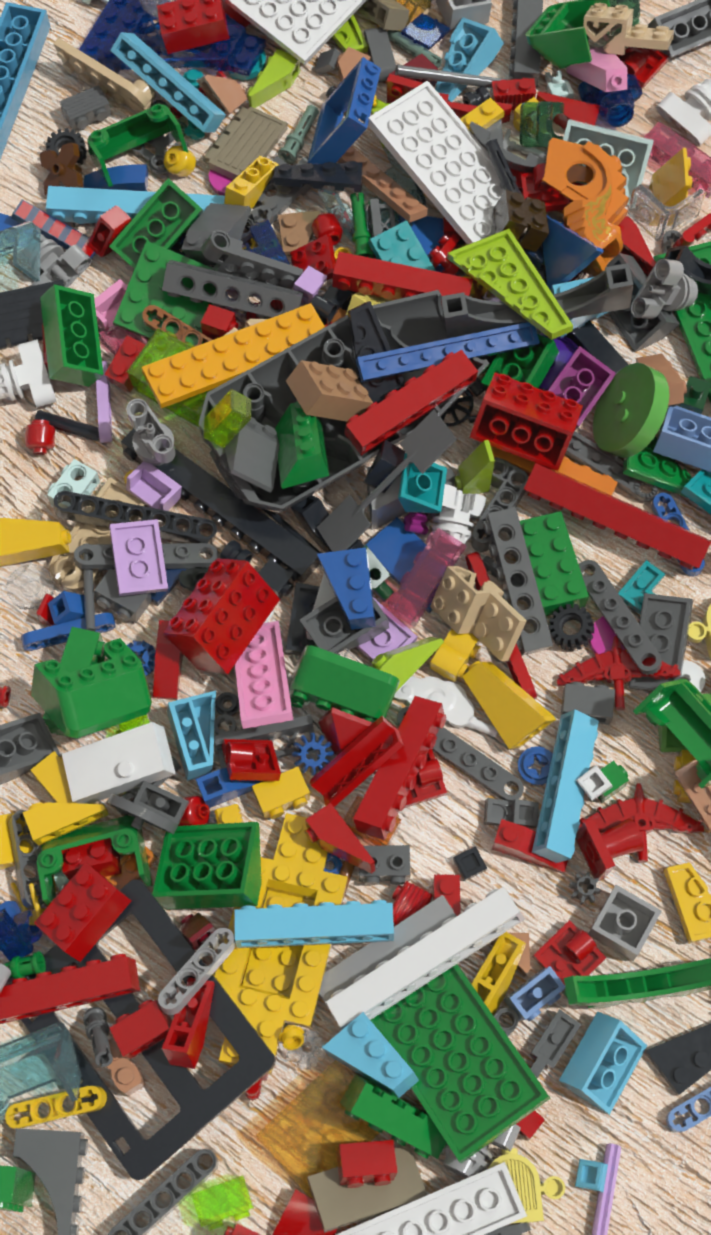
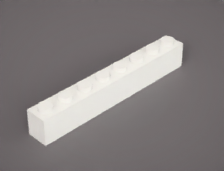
(427, 958)

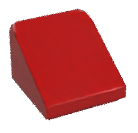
(44, 612)
(530, 1124)

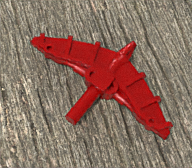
(615, 668)
(647, 816)

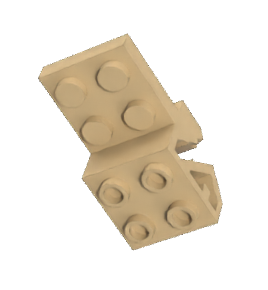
(602, 18)
(478, 612)

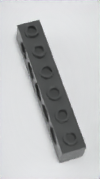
(222, 281)
(508, 521)

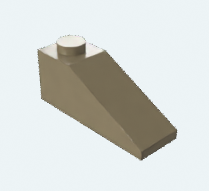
(386, 13)

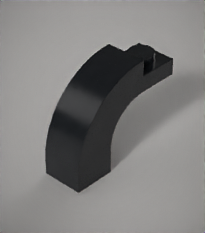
(693, 267)
(311, 514)

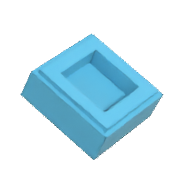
(591, 1175)

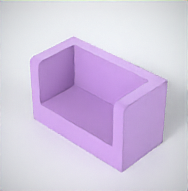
(309, 283)
(153, 487)

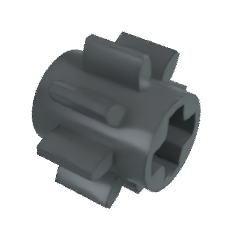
(578, 890)

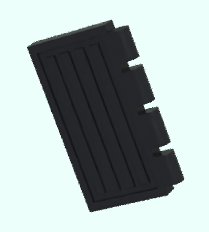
(22, 313)

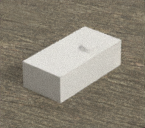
(118, 763)

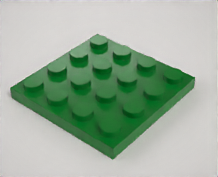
(146, 290)

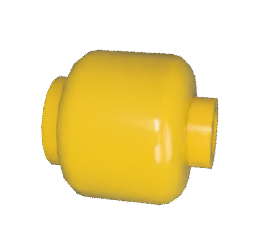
(179, 162)

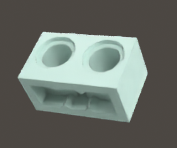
(67, 483)

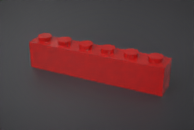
(393, 279)
(410, 402)
(398, 774)
(68, 988)

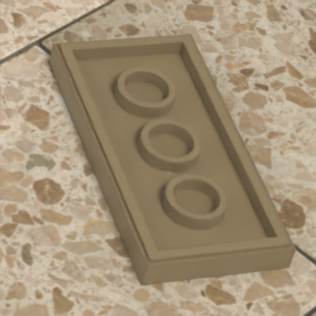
(343, 1205)

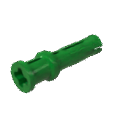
(361, 234)
(27, 965)

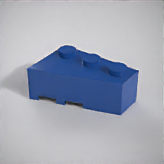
(351, 584)

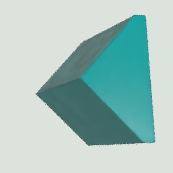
(422, 491)

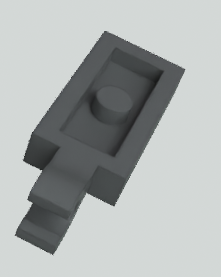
(554, 1042)

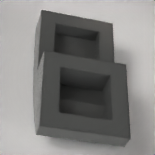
(515, 811)

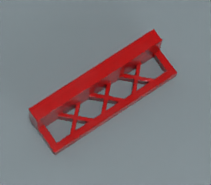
(356, 761)

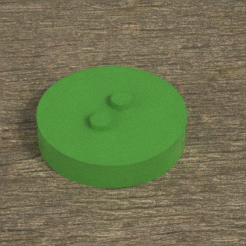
(631, 410)

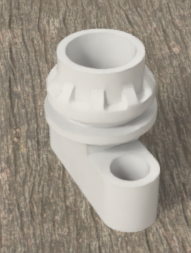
(691, 113)
(29, 375)
(456, 512)

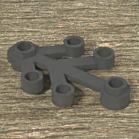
(159, 144)

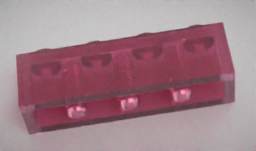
(669, 143)
(425, 577)

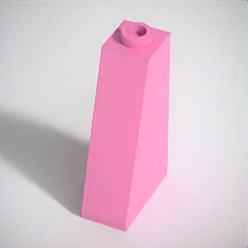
(603, 72)

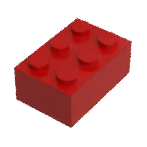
(192, 23)
(82, 912)

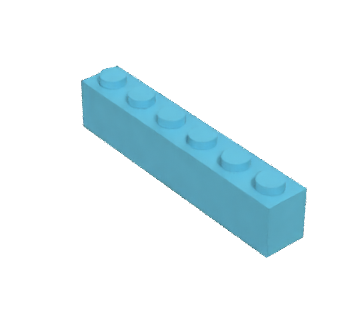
(168, 82)
(563, 794)
(314, 924)

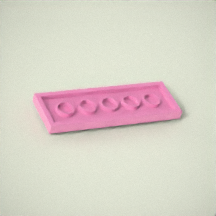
(263, 680)

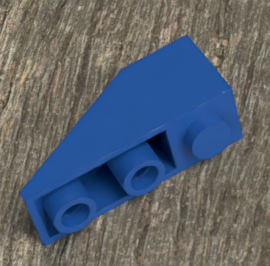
(218, 787)

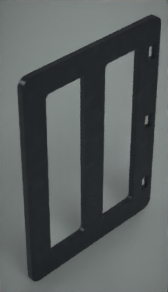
(196, 1104)

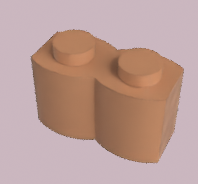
(124, 1072)

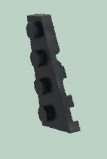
(367, 340)

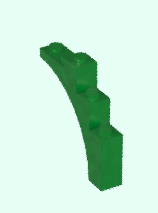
(639, 986)

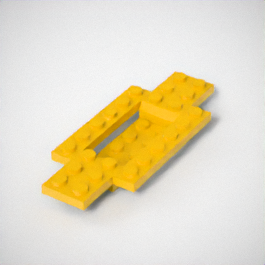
(282, 980)

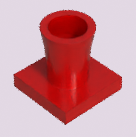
(601, 848)

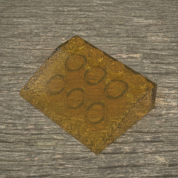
(313, 1126)

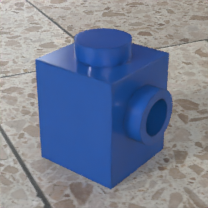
(67, 607)

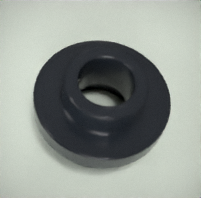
(227, 697)

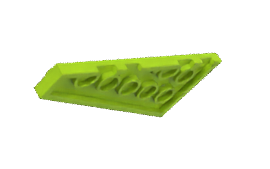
(509, 274)

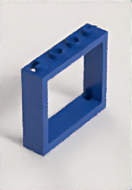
(356, 96)

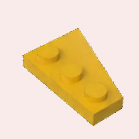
(691, 901)

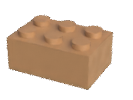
(328, 391)

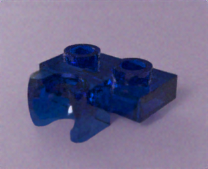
(17, 934)

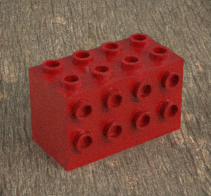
(526, 421)
(222, 615)

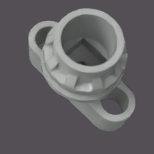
(61, 265)
(664, 289)
(151, 439)
(476, 1163)

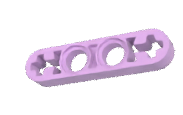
(104, 407)

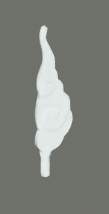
(455, 703)

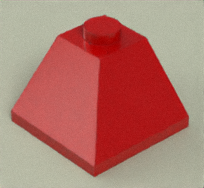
(341, 728)

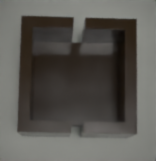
(517, 213)

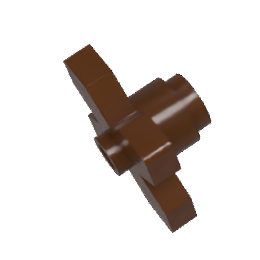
(62, 167)

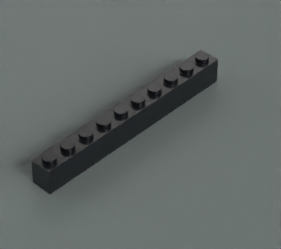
(228, 510)

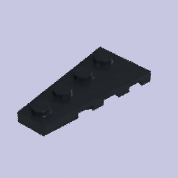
(320, 175)
(683, 1058)

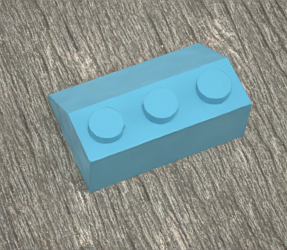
(603, 1062)

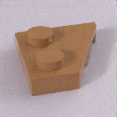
(296, 229)

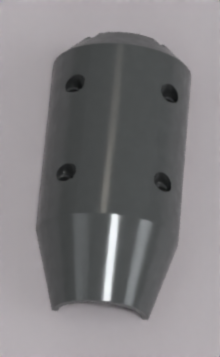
(404, 323)

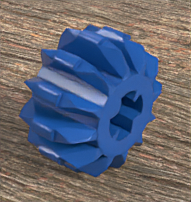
(314, 745)

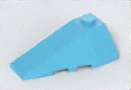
(470, 53)

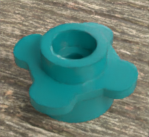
(195, 134)

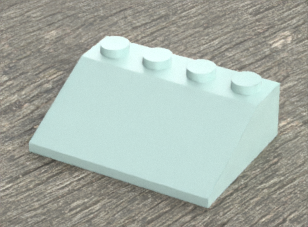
(629, 148)

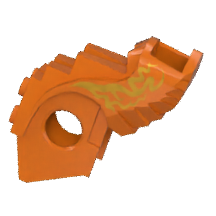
(595, 206)

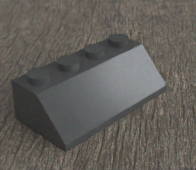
(690, 26)
(639, 331)

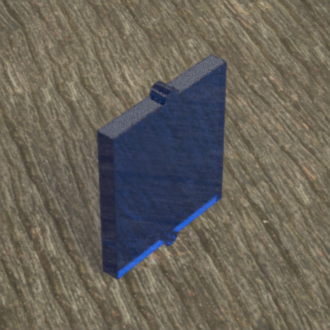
(425, 31)

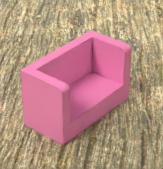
(109, 303)

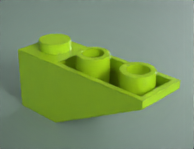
(277, 77)

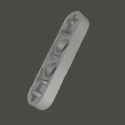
(193, 968)

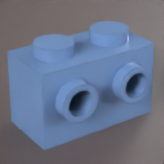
(535, 993)

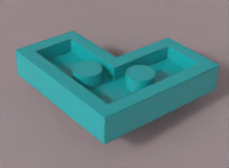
(642, 582)

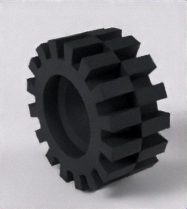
(66, 137)
(571, 613)

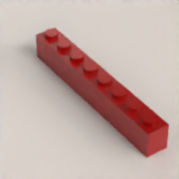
(617, 515)

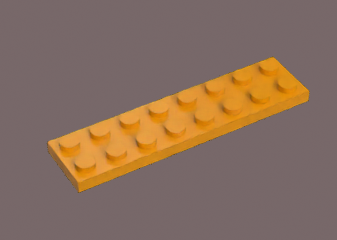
(228, 356)

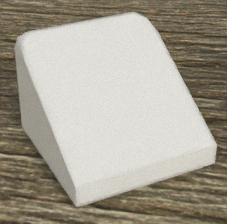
(594, 783)

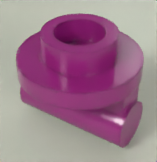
(416, 523)

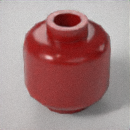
(327, 224)
(40, 436)
(196, 812)

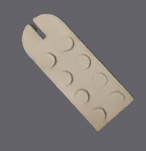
(135, 95)
(84, 533)

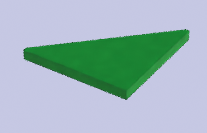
(656, 470)

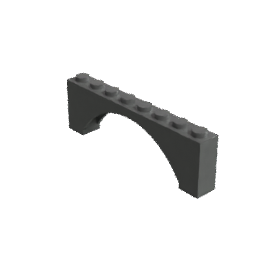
(603, 293)
(57, 1162)

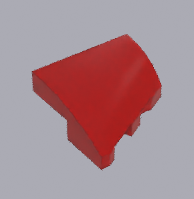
(300, 1218)

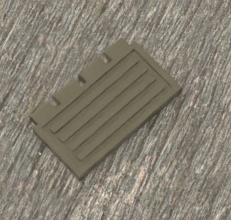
(243, 141)

